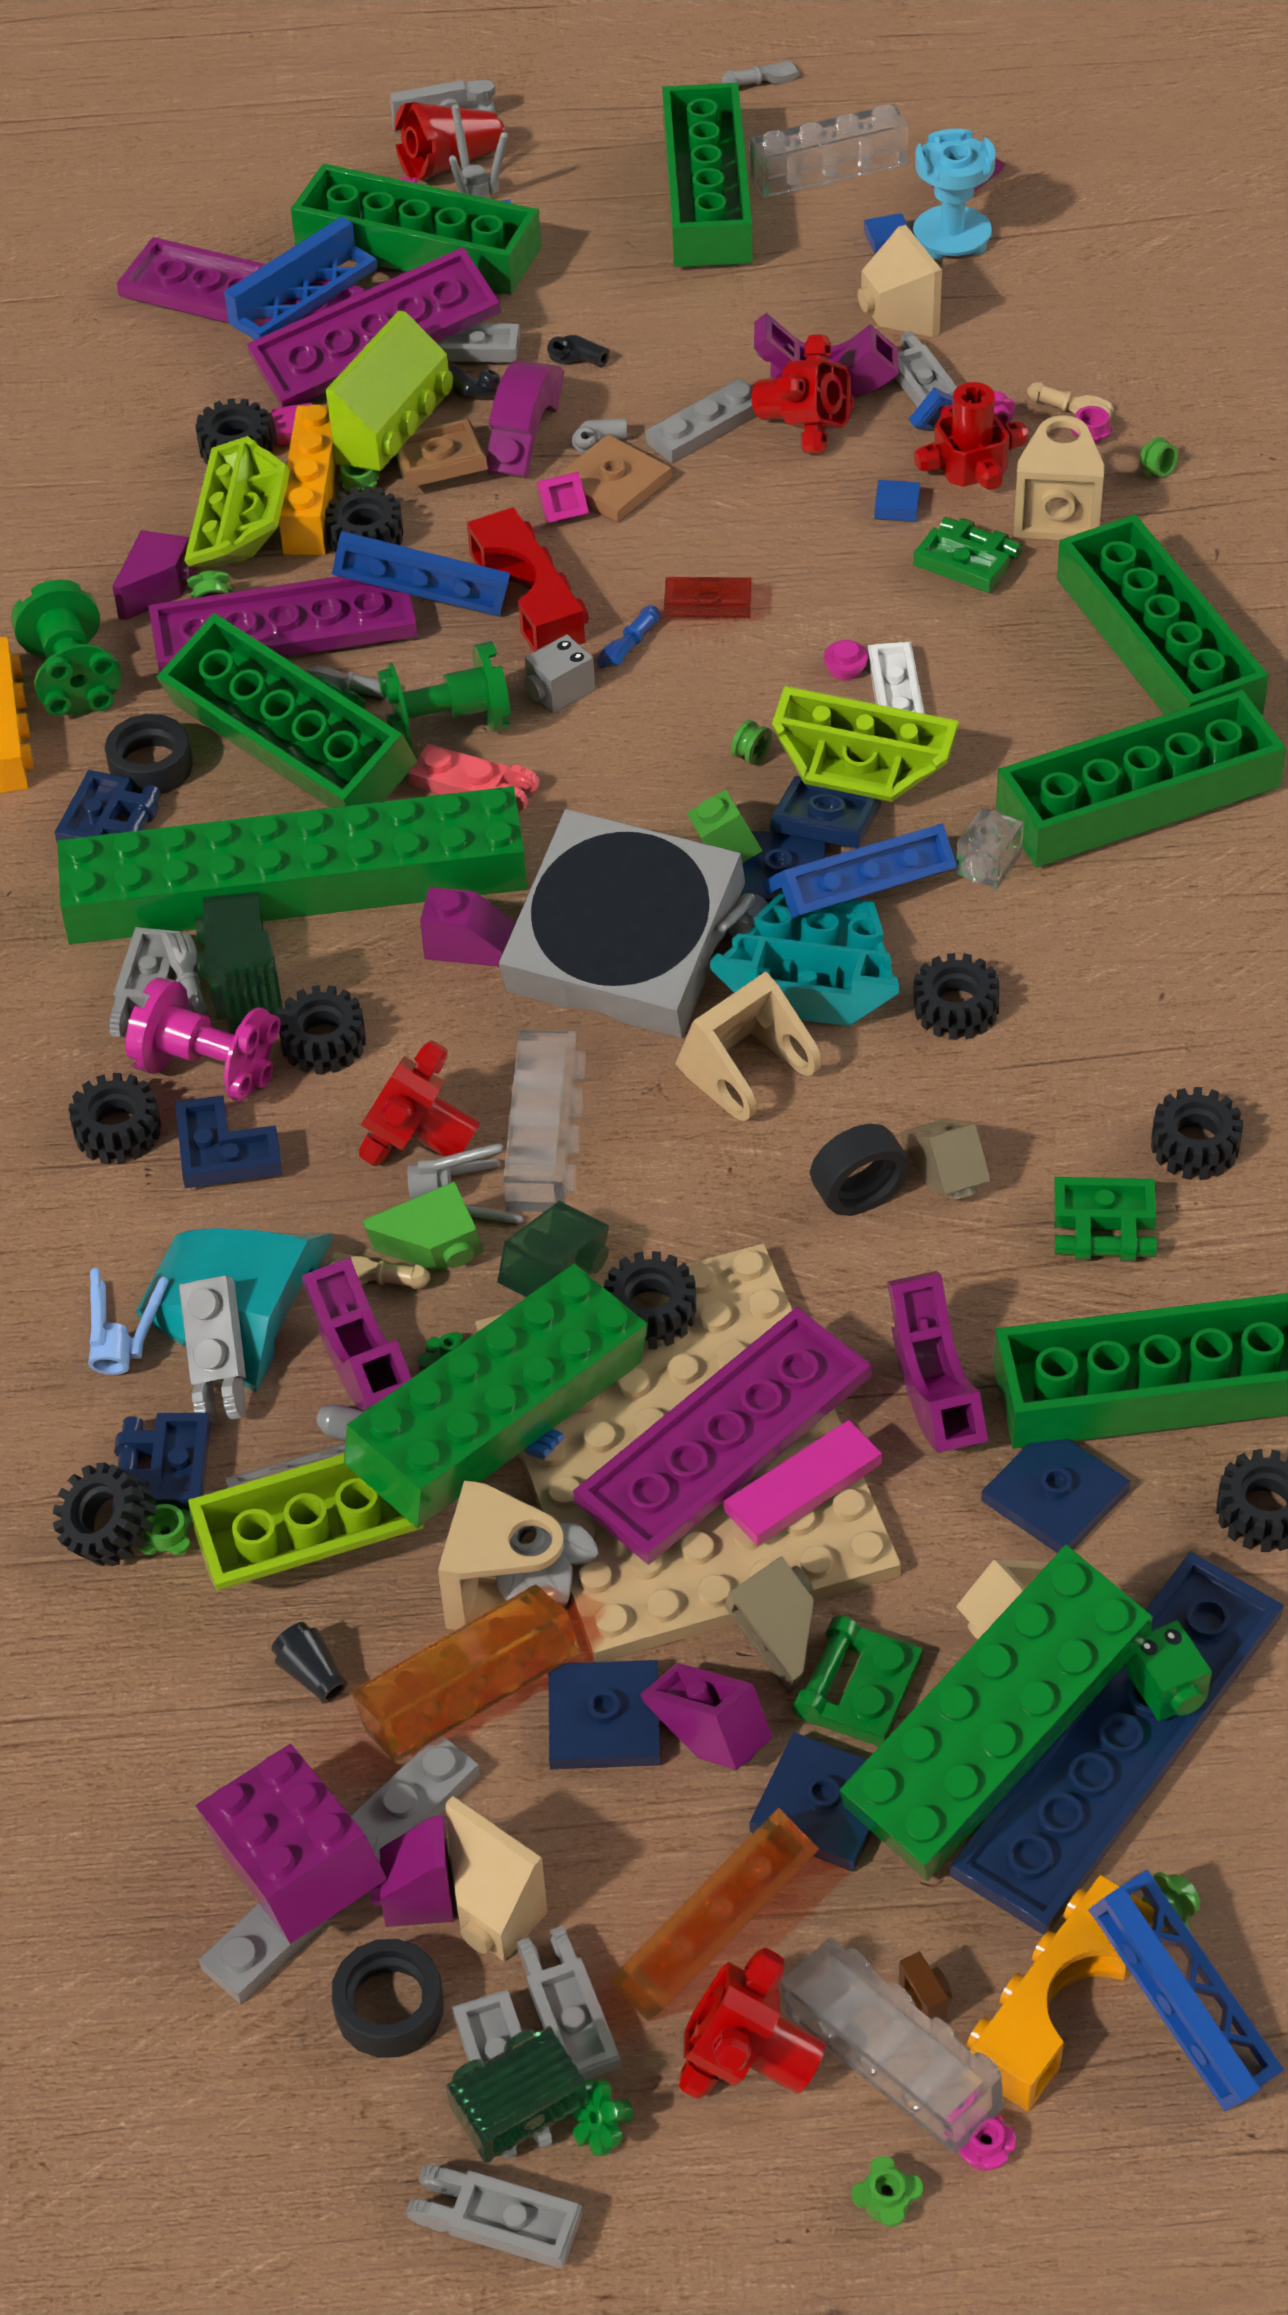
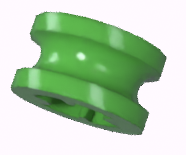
(751, 742)

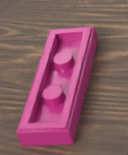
(802, 1482)

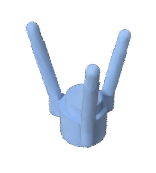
(110, 1342)

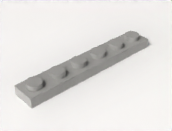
(415, 1793)

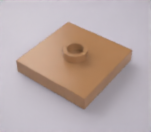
(441, 454)
(617, 477)

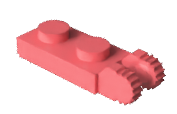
(454, 772)

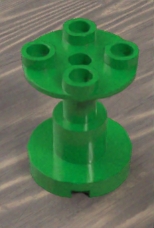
(58, 626)
(462, 693)

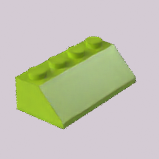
(386, 393)
(290, 1521)

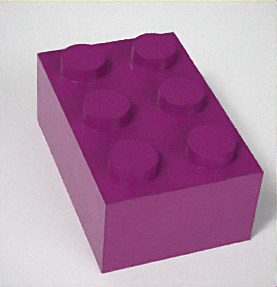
(291, 1843)

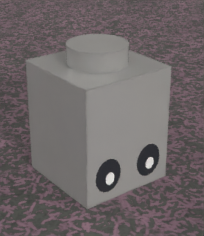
(559, 673)

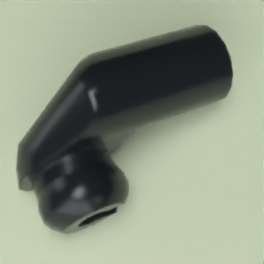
(576, 349)
(469, 387)

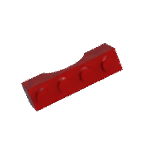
(549, 607)

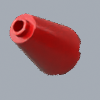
(431, 139)

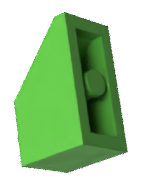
(723, 826)
(427, 1230)

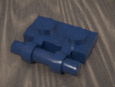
(101, 801)
(177, 1451)

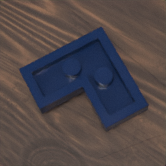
(218, 1156)

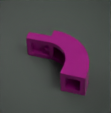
(868, 355)
(516, 413)
(358, 1350)
(937, 1387)

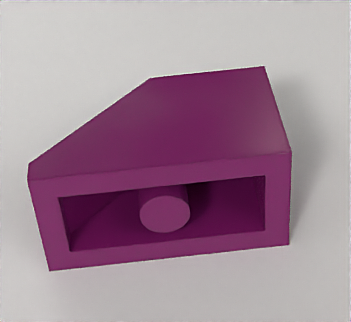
(152, 573)
(463, 928)
(710, 1714)
(417, 1877)

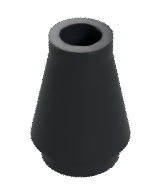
(307, 1659)

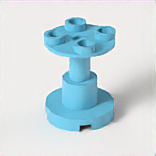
(954, 166)

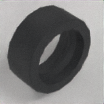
(148, 731)
(848, 1153)
(371, 1960)

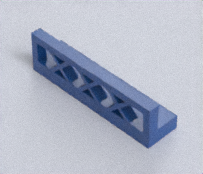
(290, 278)
(420, 573)
(864, 871)
(1176, 1996)

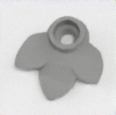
(557, 1578)

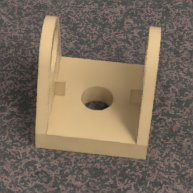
(1060, 471)
(756, 1010)
(481, 1550)

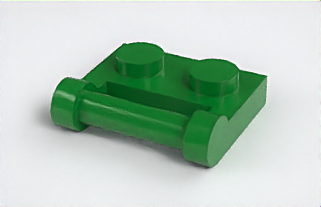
(874, 1690)

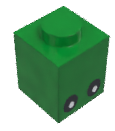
(1170, 1672)

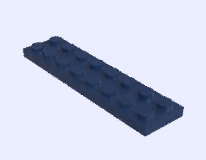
(1110, 1758)

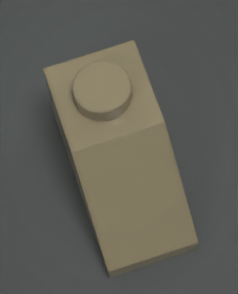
(948, 1156)
(776, 1617)

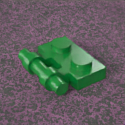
(967, 553)
(1104, 1204)

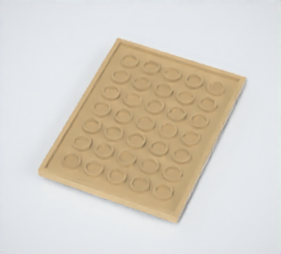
(684, 1591)

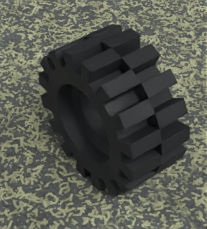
(232, 419)
(365, 508)
(316, 1010)
(956, 1016)
(110, 1098)
(1193, 1154)
(659, 1277)
(1239, 1514)
(124, 1526)

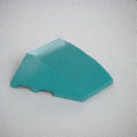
(823, 961)
(266, 1280)

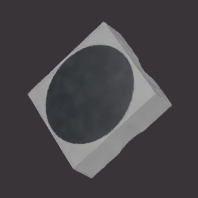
(622, 922)

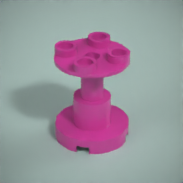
(169, 1030)

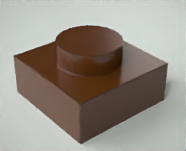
(925, 1986)

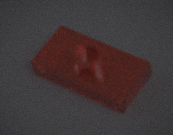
(708, 597)

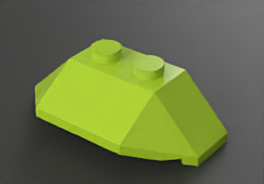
(236, 504)
(860, 743)

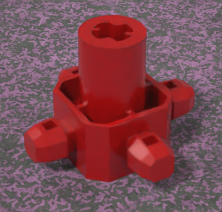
(808, 395)
(971, 440)
(412, 1109)
(742, 2029)

